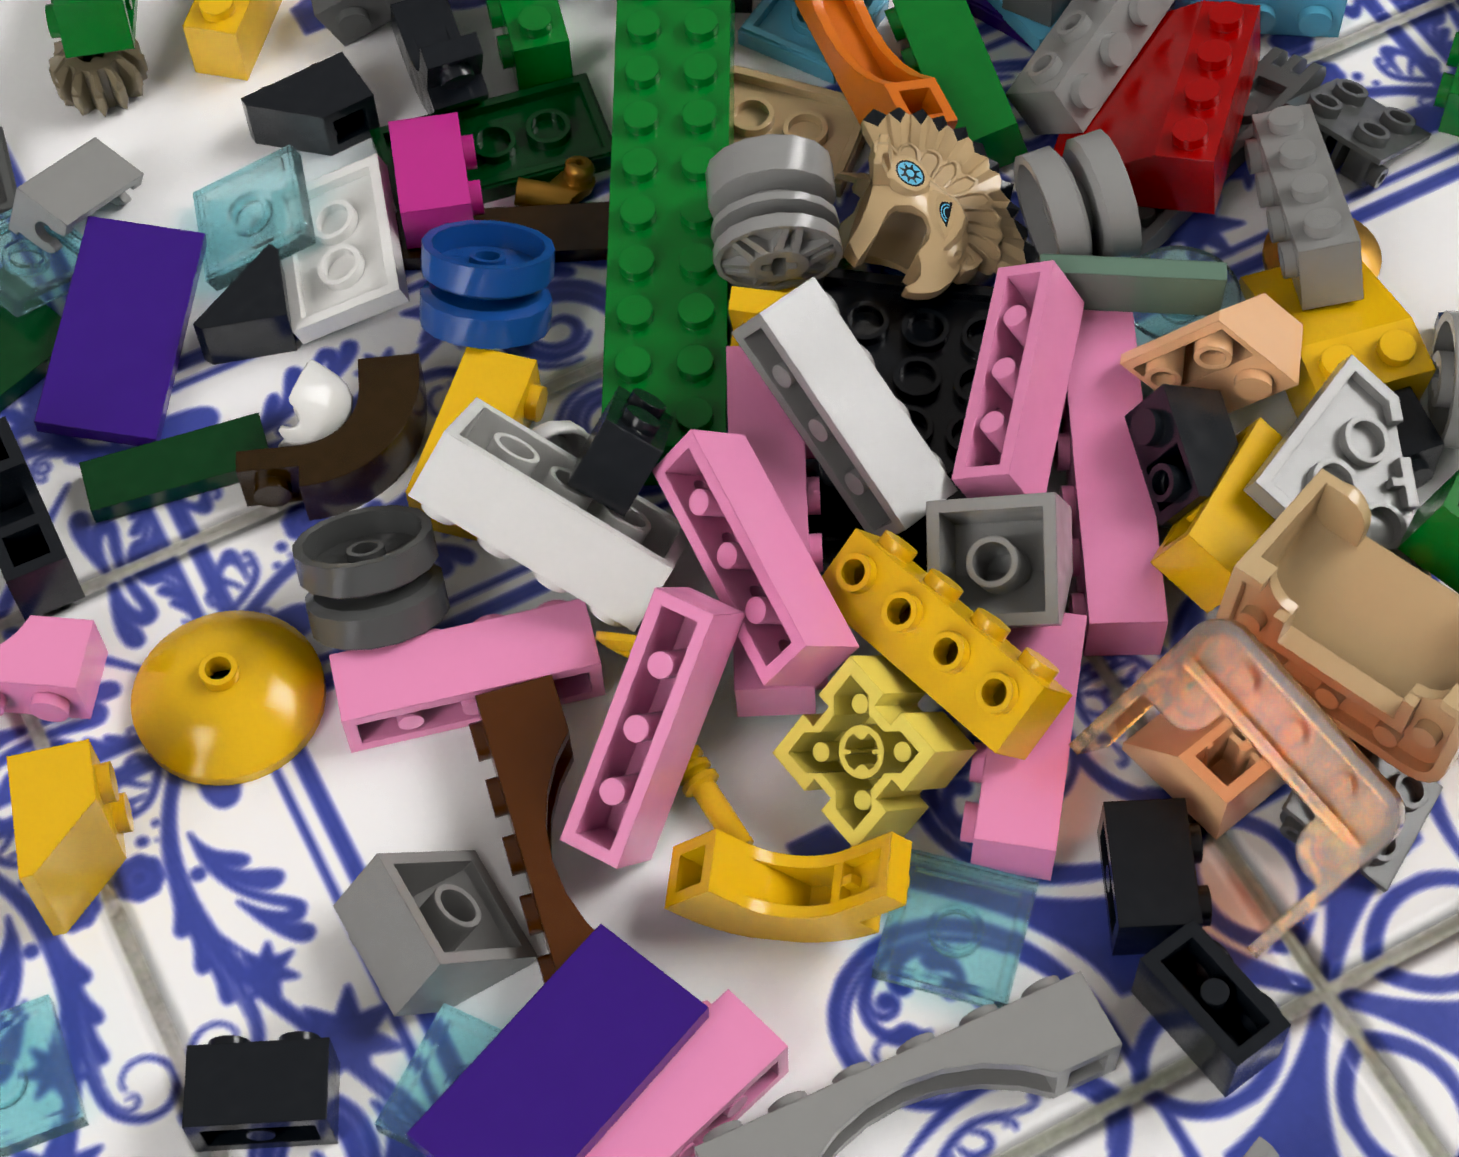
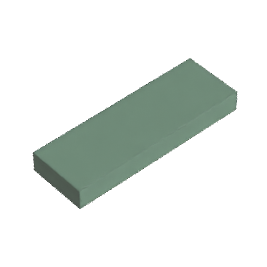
(1145, 283)

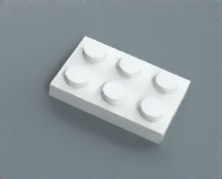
(356, 257)

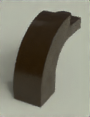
(354, 460)

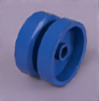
(486, 284)

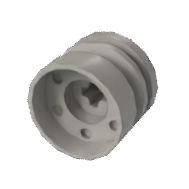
(773, 212)

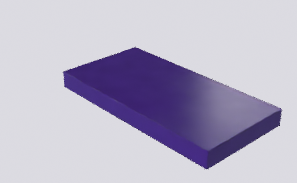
(121, 332)
(566, 1059)

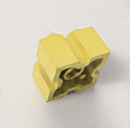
(873, 750)

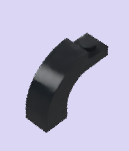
(437, 58)

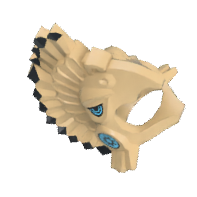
(930, 206)

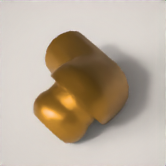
(566, 188)

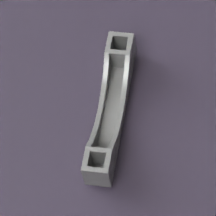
(1034, 1046)

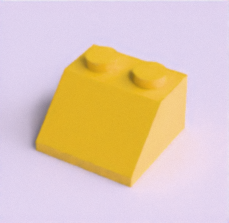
(66, 828)

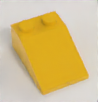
(1371, 329)

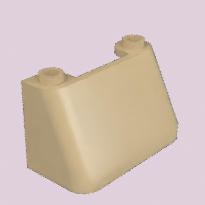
(1355, 627)

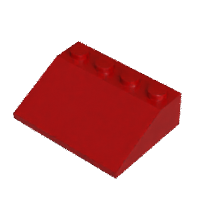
(1183, 105)

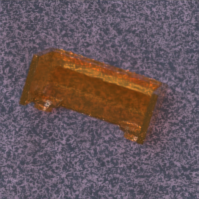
(1230, 673)

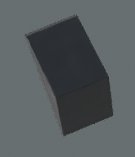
(249, 315)

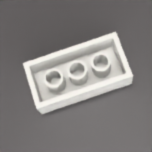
(517, 502)

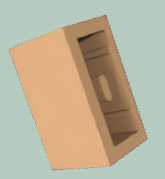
(1240, 350)
(1208, 767)

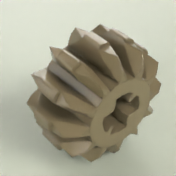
(98, 79)

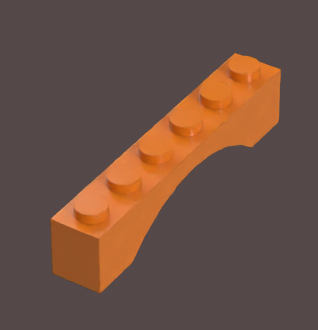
(865, 64)

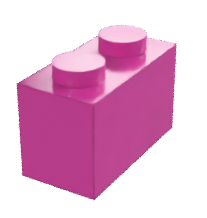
(432, 174)

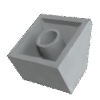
(1005, 554)
(432, 929)

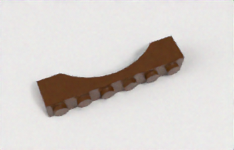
(531, 756)

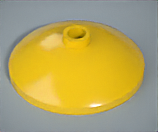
(234, 724)

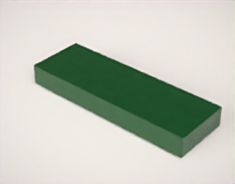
(169, 468)

